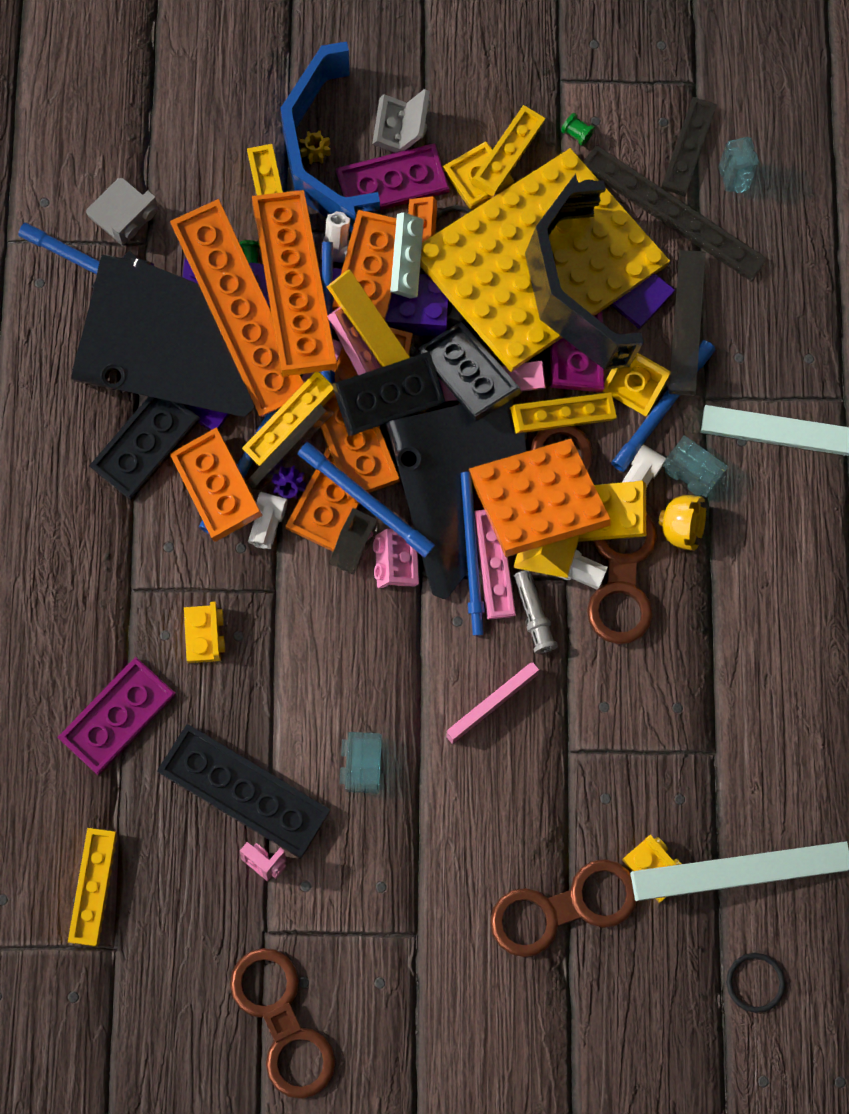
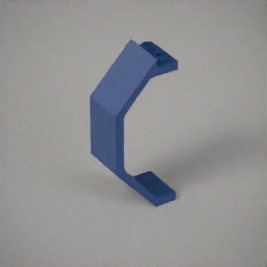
(328, 63)

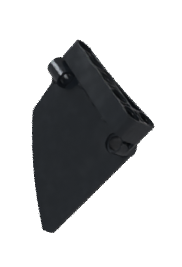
(158, 338)
(444, 447)

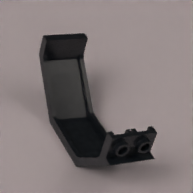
(553, 304)

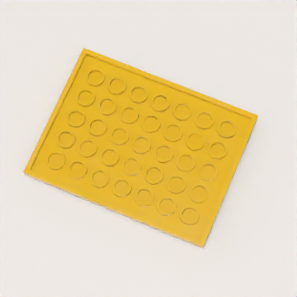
(485, 269)

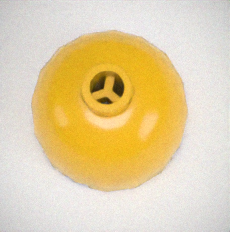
(683, 521)

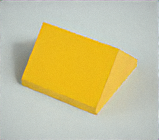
(638, 384)
(549, 559)

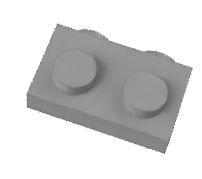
(400, 122)
(122, 210)

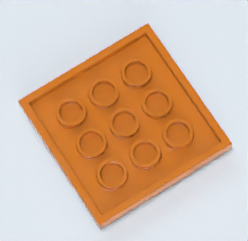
(539, 497)

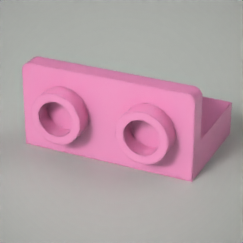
(394, 560)
(258, 860)

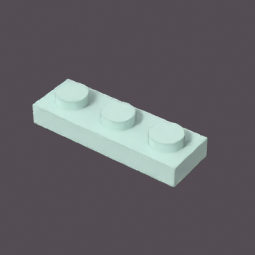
(407, 255)

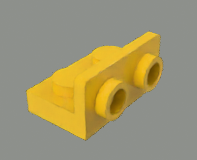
(202, 633)
(649, 855)

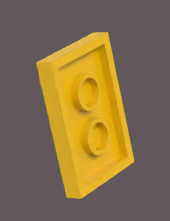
(626, 509)

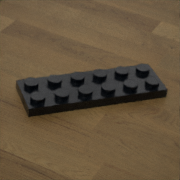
(243, 791)

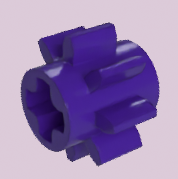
(295, 484)

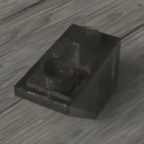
(353, 541)

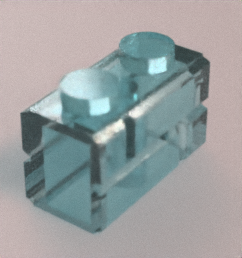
(738, 164)
(694, 467)
(362, 762)

